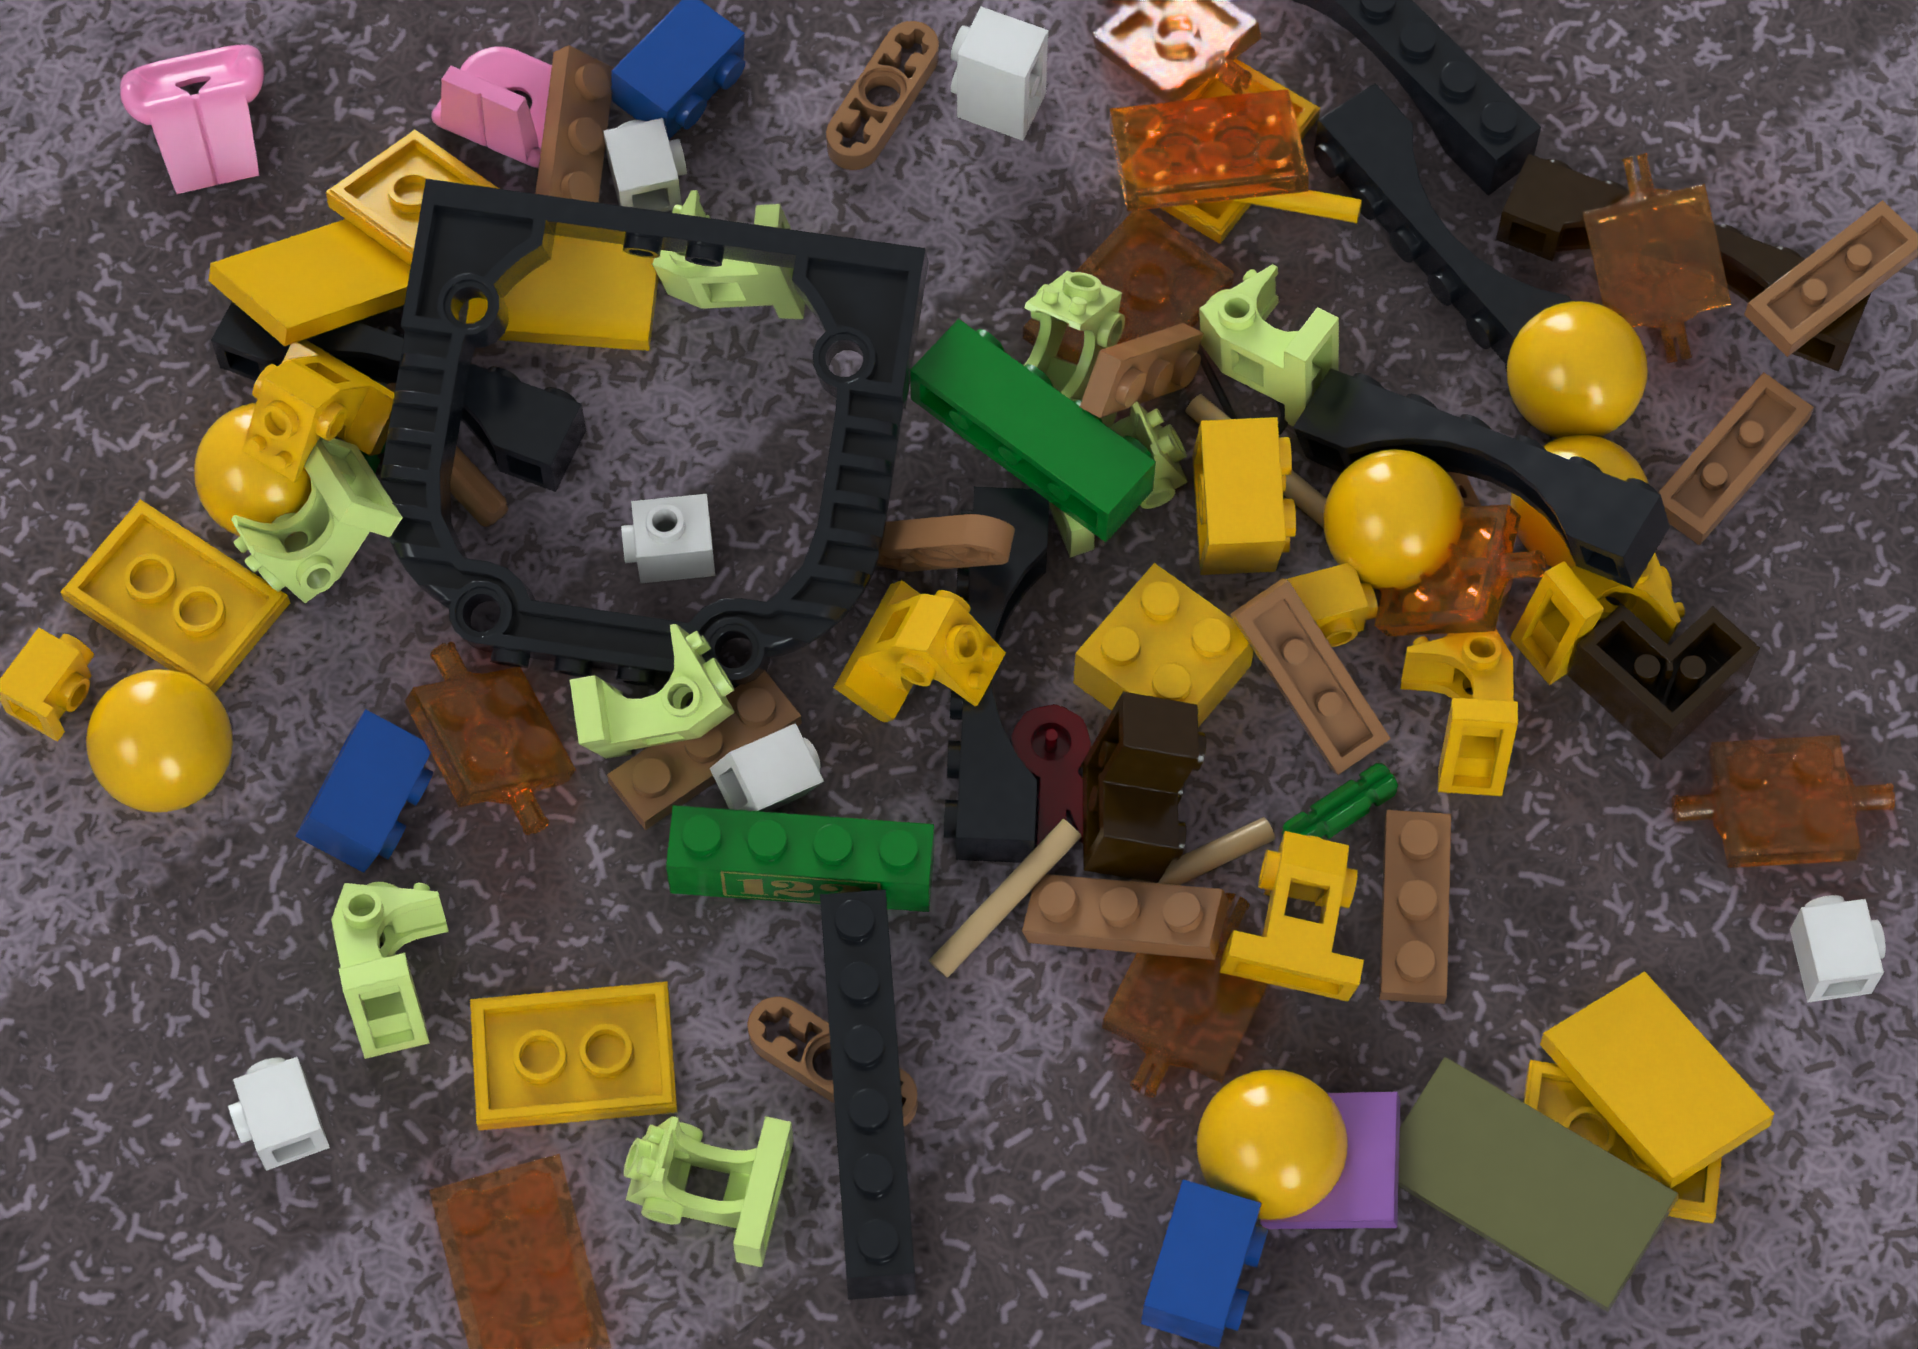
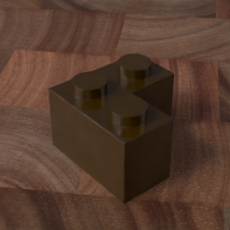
(1658, 687)
(1135, 786)

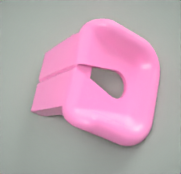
(483, 109)
(205, 134)

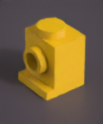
(1337, 601)
(46, 681)

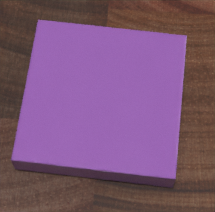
(1369, 1181)

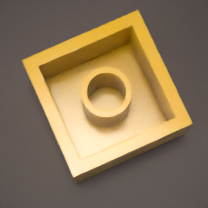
(1240, 495)
(1163, 646)

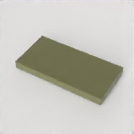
(1529, 1184)

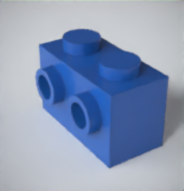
(679, 66)
(366, 791)
(1202, 1264)

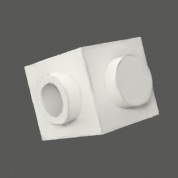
(645, 165)
(670, 538)
(768, 771)
(1838, 948)
(277, 1112)

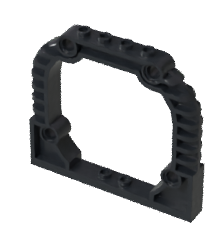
(487, 241)

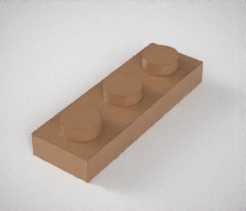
(575, 126)
(1834, 278)
(1142, 369)
(1733, 457)
(1310, 676)
(681, 769)
(1415, 907)
(1126, 916)

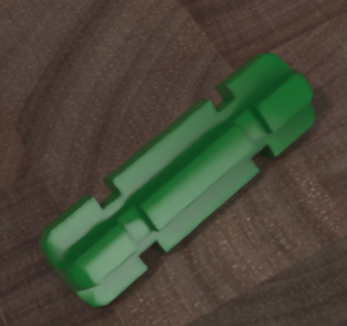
(1345, 804)

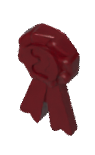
(1053, 748)

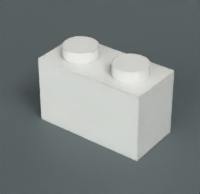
(1000, 72)

